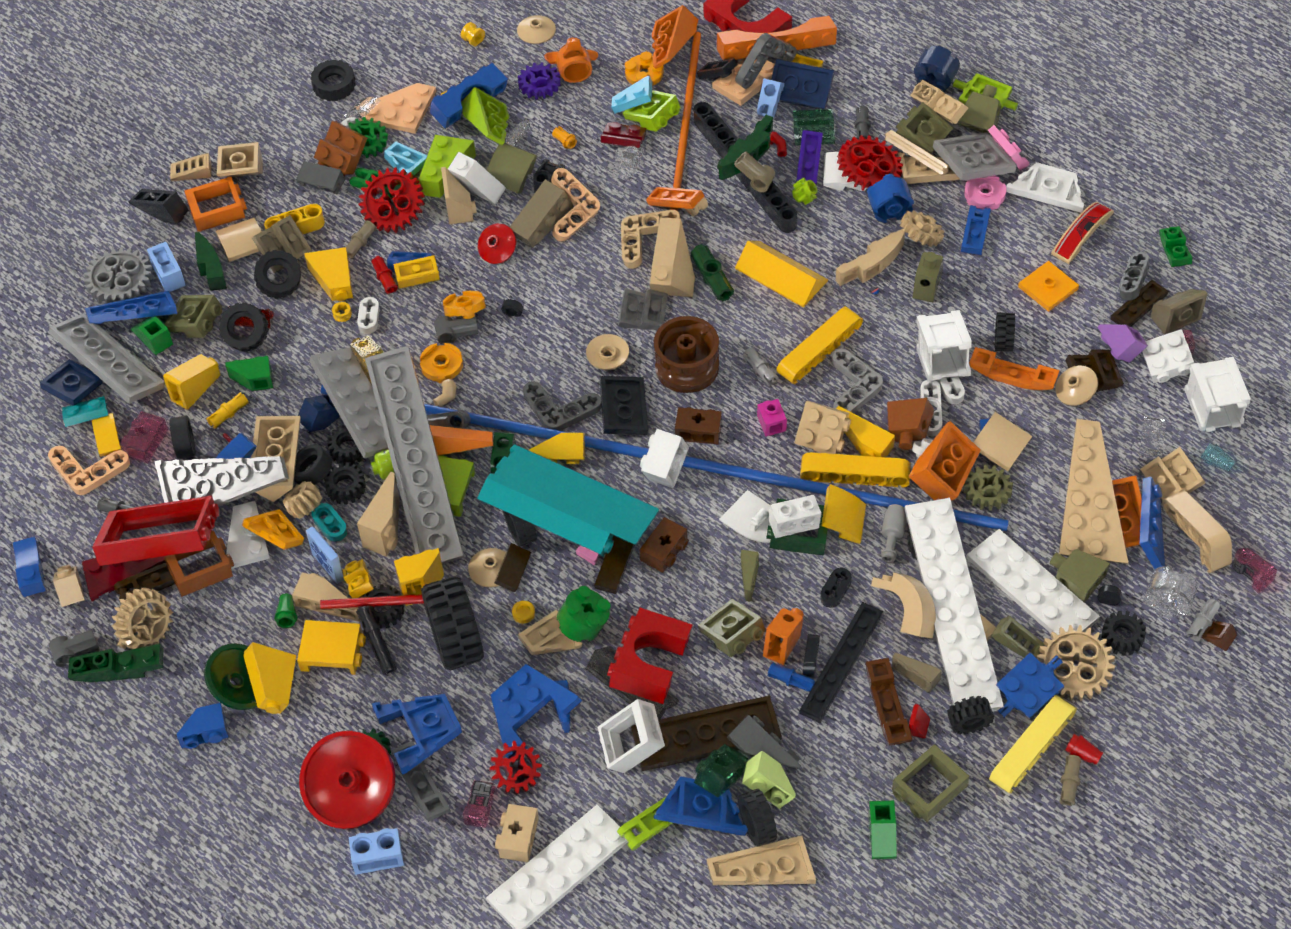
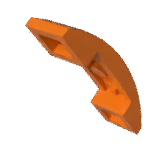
(1013, 374)

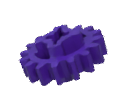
(539, 80)

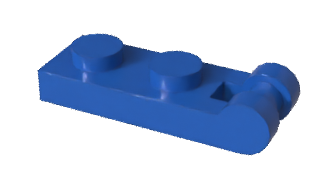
(975, 230)

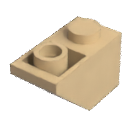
(68, 585)

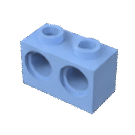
(166, 267)
(376, 857)

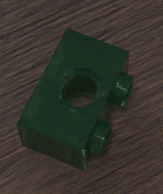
(720, 770)

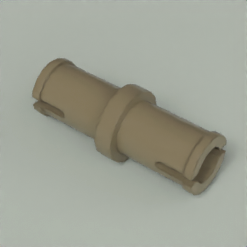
(360, 239)
(1070, 780)

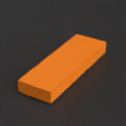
(675, 197)

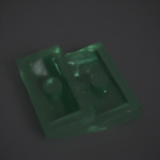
(815, 121)

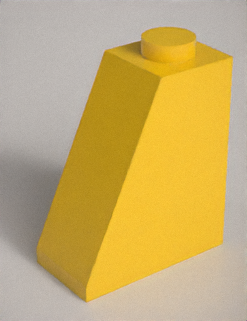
(331, 272)
(191, 380)
(270, 676)

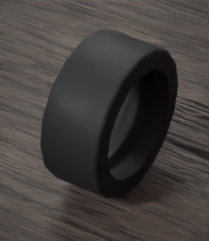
(182, 437)
(318, 470)

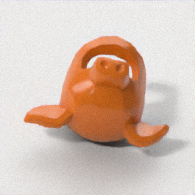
(572, 61)

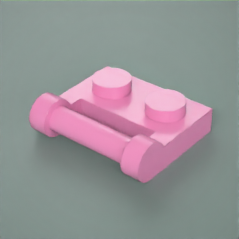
(1011, 150)

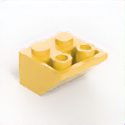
(418, 570)

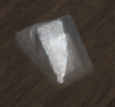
(627, 162)

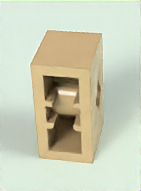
(524, 821)

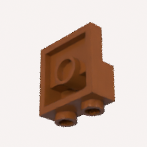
(340, 148)

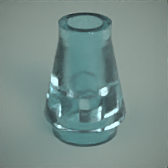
(1217, 457)

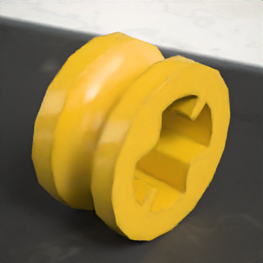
(341, 306)

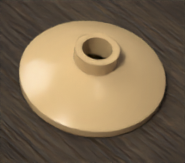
(536, 29)
(607, 345)
(1081, 391)
(481, 572)

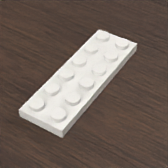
(1030, 585)
(557, 869)

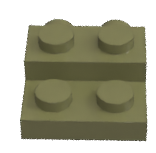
(923, 127)
(194, 315)
(732, 628)

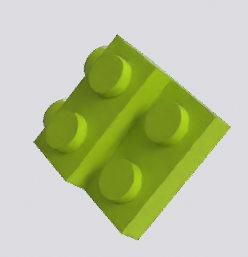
(655, 113)

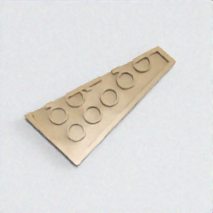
(1091, 509)

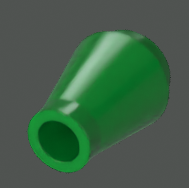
(285, 613)

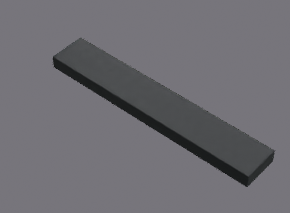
(841, 662)

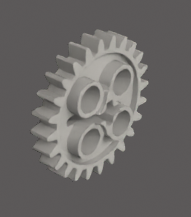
(118, 275)

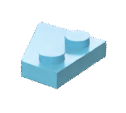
(633, 96)
(405, 158)

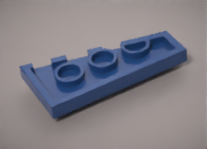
(138, 307)
(1151, 523)

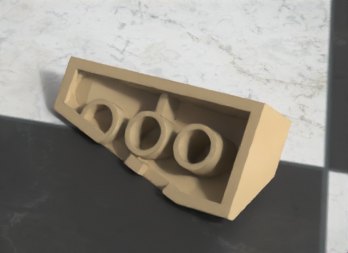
(671, 262)

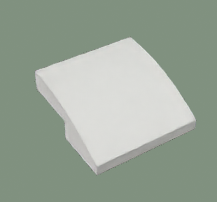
(833, 176)

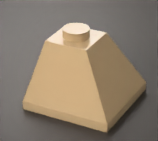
(458, 200)

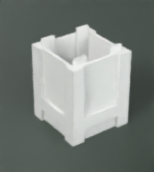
(943, 345)
(1217, 394)

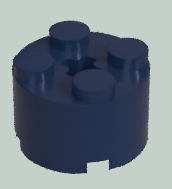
(937, 67)

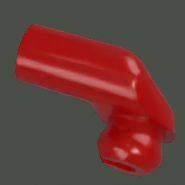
(780, 142)

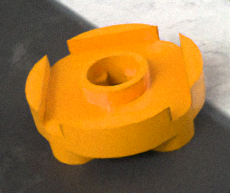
(642, 61)
(464, 305)
(434, 353)

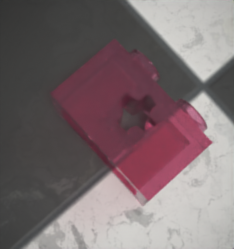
(144, 437)

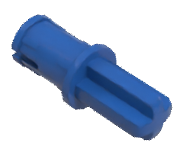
(790, 677)

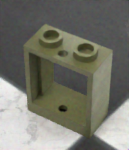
(944, 765)

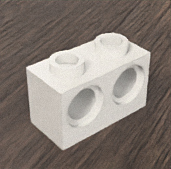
(794, 516)

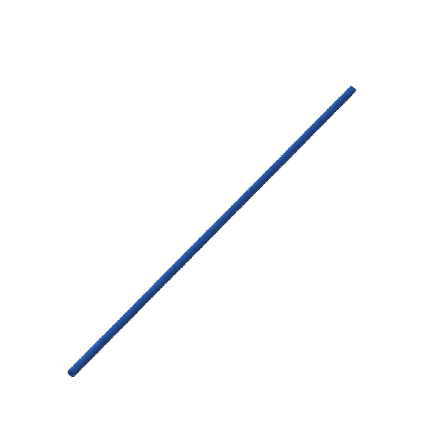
(710, 466)

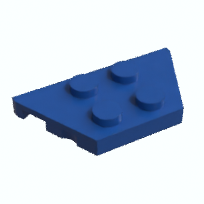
(698, 808)

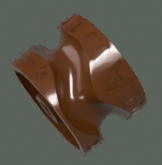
(686, 354)

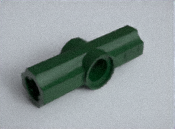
(712, 272)

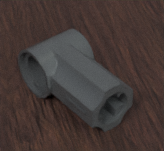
(448, 329)
(447, 419)
(64, 648)

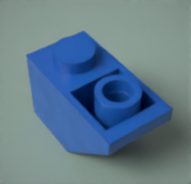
(203, 726)

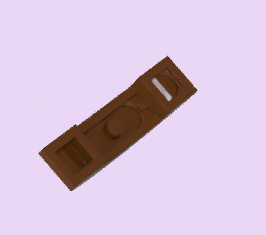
(887, 702)

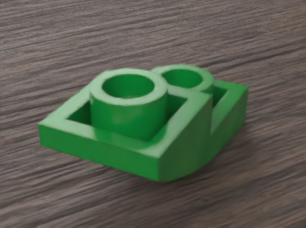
(1175, 246)

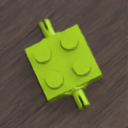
(978, 84)

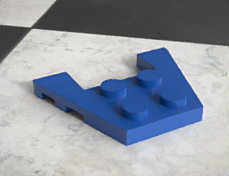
(523, 697)
(429, 721)

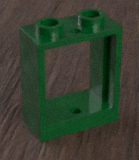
(800, 543)

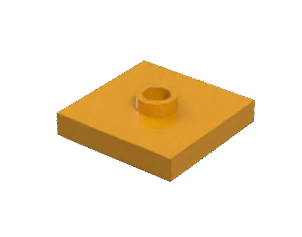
(1048, 286)

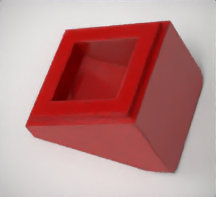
(919, 722)

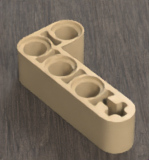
(1201, 528)

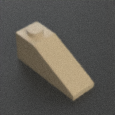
(313, 588)

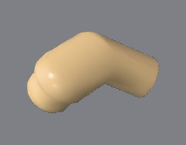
(448, 393)

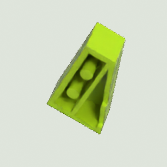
(442, 154)

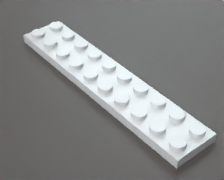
(958, 619)

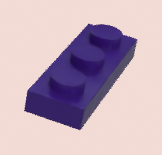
(809, 155)

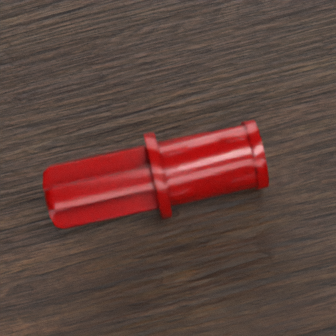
(384, 275)

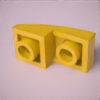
(106, 434)
(357, 578)

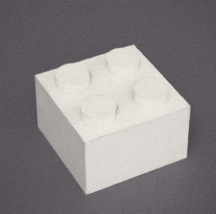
(664, 458)

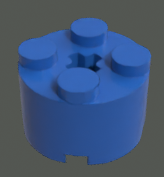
(890, 198)

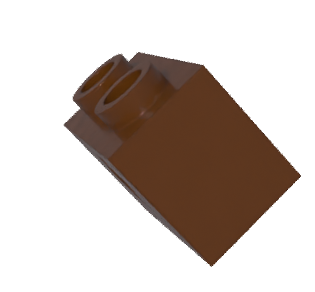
(698, 425)
(663, 545)

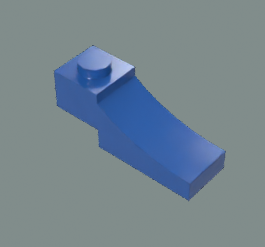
(28, 567)

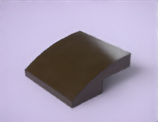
(1103, 365)

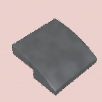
(642, 309)

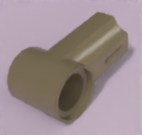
(760, 175)

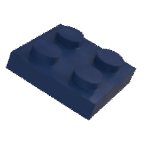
(71, 382)

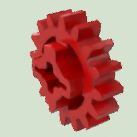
(526, 771)

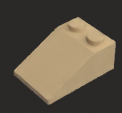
(380, 520)

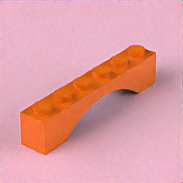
(811, 34)

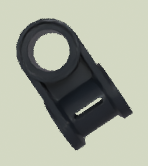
(544, 172)

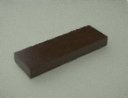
(1135, 309)
(614, 566)

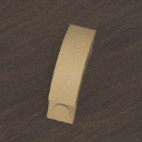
(916, 600)

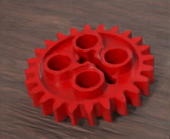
(868, 161)
(408, 192)

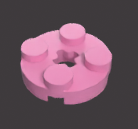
(992, 199)

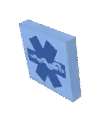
(325, 554)

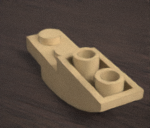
(939, 102)
(878, 257)

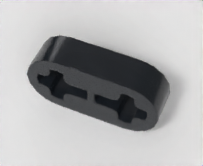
(840, 590)
(811, 655)

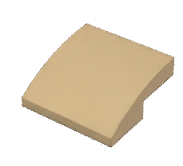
(238, 240)
(1002, 441)
(1173, 473)

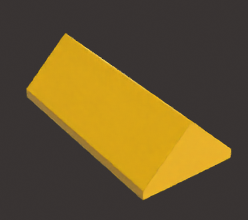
(779, 272)

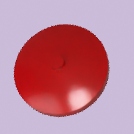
(347, 779)

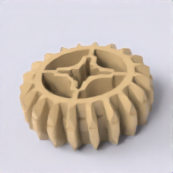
(136, 614)

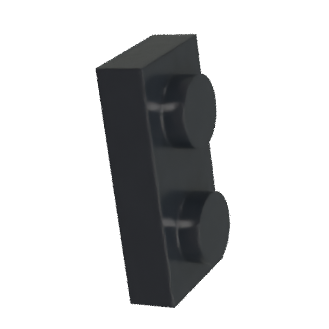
(717, 68)

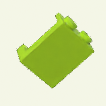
(456, 478)

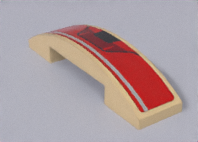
(1080, 231)

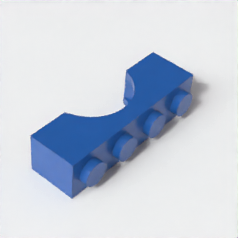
(448, 107)

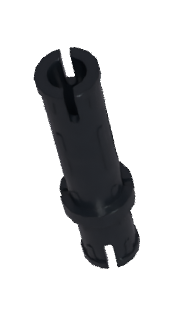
(374, 635)

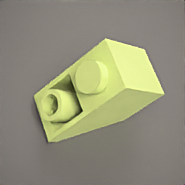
(769, 777)

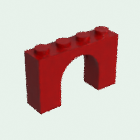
(722, 11)
(647, 630)

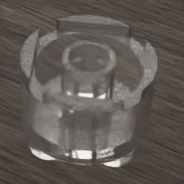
(1170, 592)

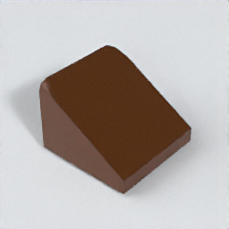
(1220, 634)

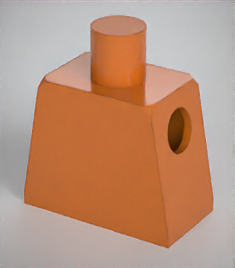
(787, 626)

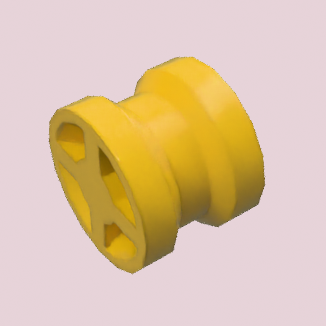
(472, 34)

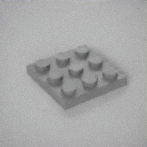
(974, 156)

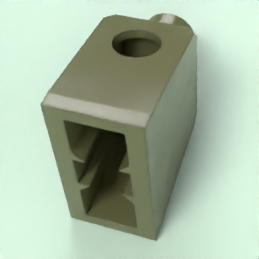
(982, 110)
(931, 269)
(1080, 572)

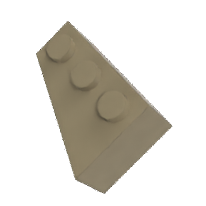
(541, 213)

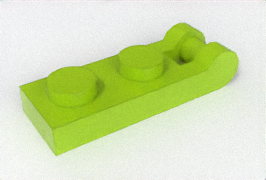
(645, 825)

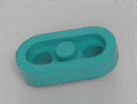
(330, 523)

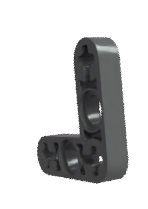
(762, 49)
(560, 414)

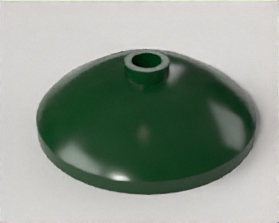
(229, 665)

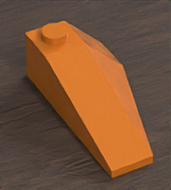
(671, 34)
(453, 440)

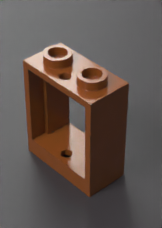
(204, 577)

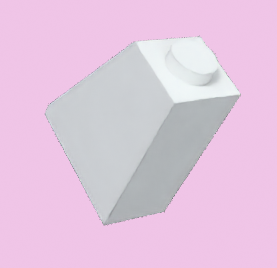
(476, 178)

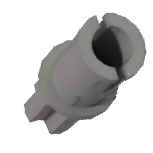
(1203, 619)

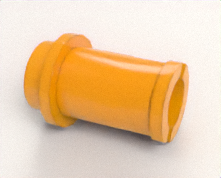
(567, 140)

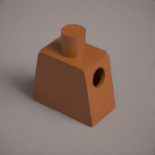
(909, 420)

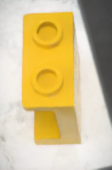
(331, 645)

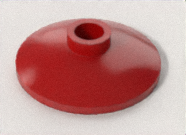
(504, 245)

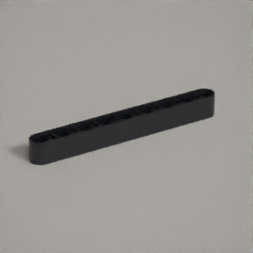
(721, 138)

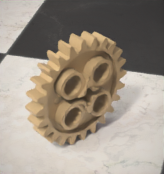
(1079, 642)

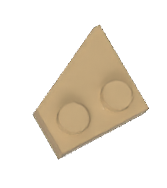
(546, 637)

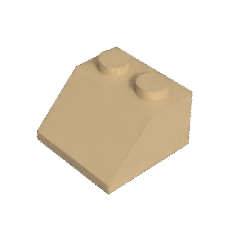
(239, 160)

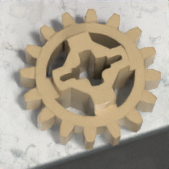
(922, 228)

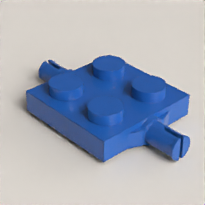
(1030, 686)

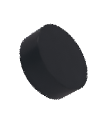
(512, 307)
(1109, 595)

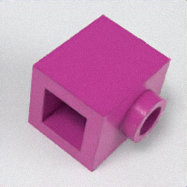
(771, 417)

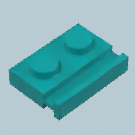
(85, 411)

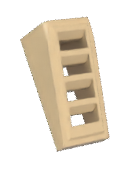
(202, 168)

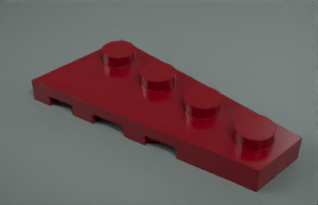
(103, 578)

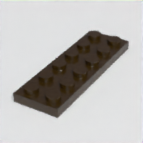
(700, 732)

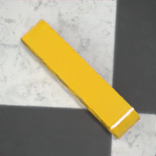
(818, 344)
(856, 469)

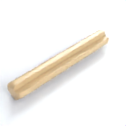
(917, 152)

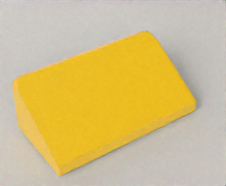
(416, 271)

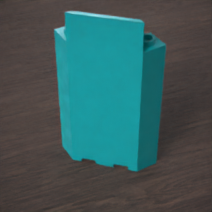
(565, 501)

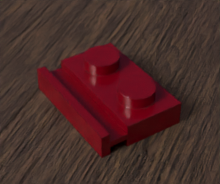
(623, 135)

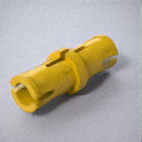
(227, 410)

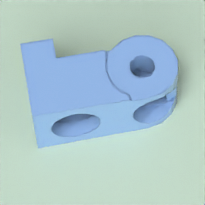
(769, 97)

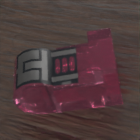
(1255, 568)
(479, 804)

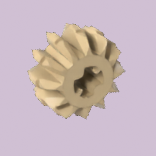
(302, 499)

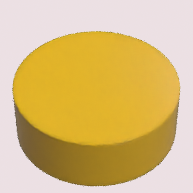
(523, 612)

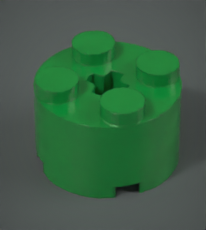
(583, 614)

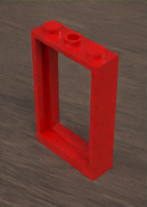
(112, 550)

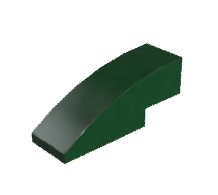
(209, 263)

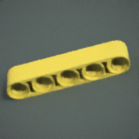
(1031, 743)

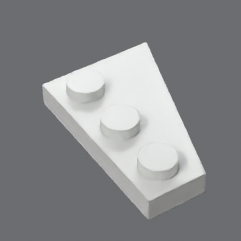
(243, 544)

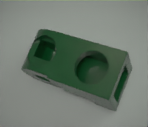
(500, 448)

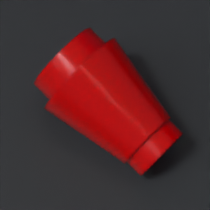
(1084, 749)

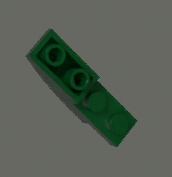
(754, 144)
(111, 666)

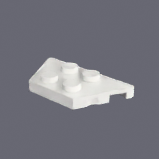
(1049, 186)

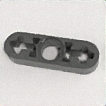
(1136, 282)

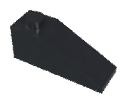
(161, 204)

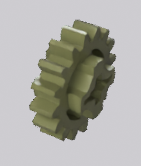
(988, 487)

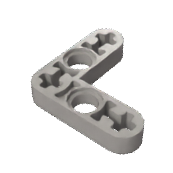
(861, 380)

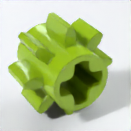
(804, 191)

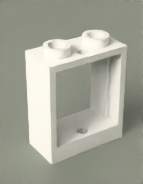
(649, 732)

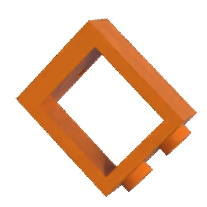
(217, 216)

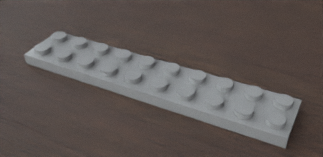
(413, 454)

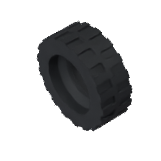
(337, 91)
(277, 258)
(227, 326)
(521, 530)
(757, 817)

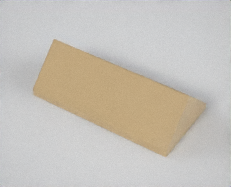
(277, 438)

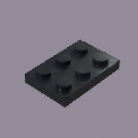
(623, 405)

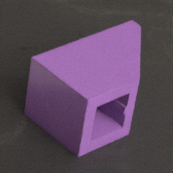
(1123, 340)

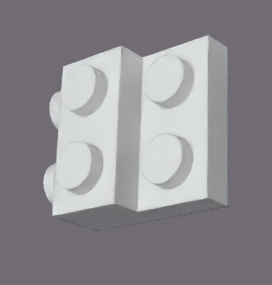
(1168, 356)

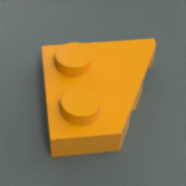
(274, 528)

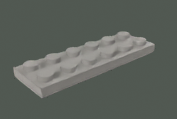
(106, 358)
(352, 398)

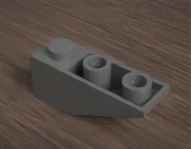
(752, 739)

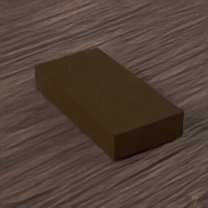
(512, 567)

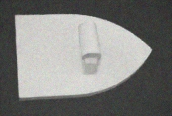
(749, 517)

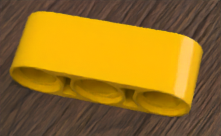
(307, 218)

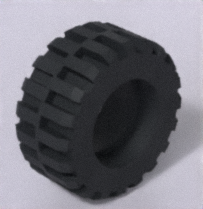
(452, 623)

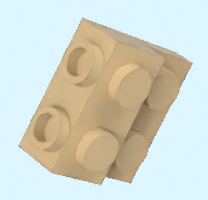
(822, 428)

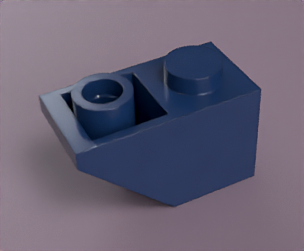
(318, 413)

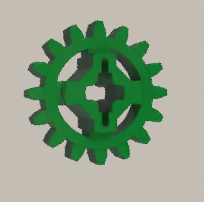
(370, 130)

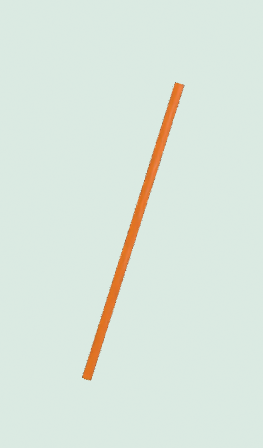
(686, 112)

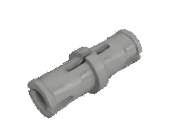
(760, 366)

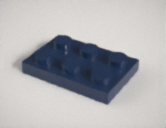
(803, 83)

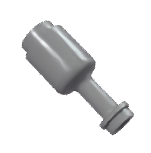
(893, 529)

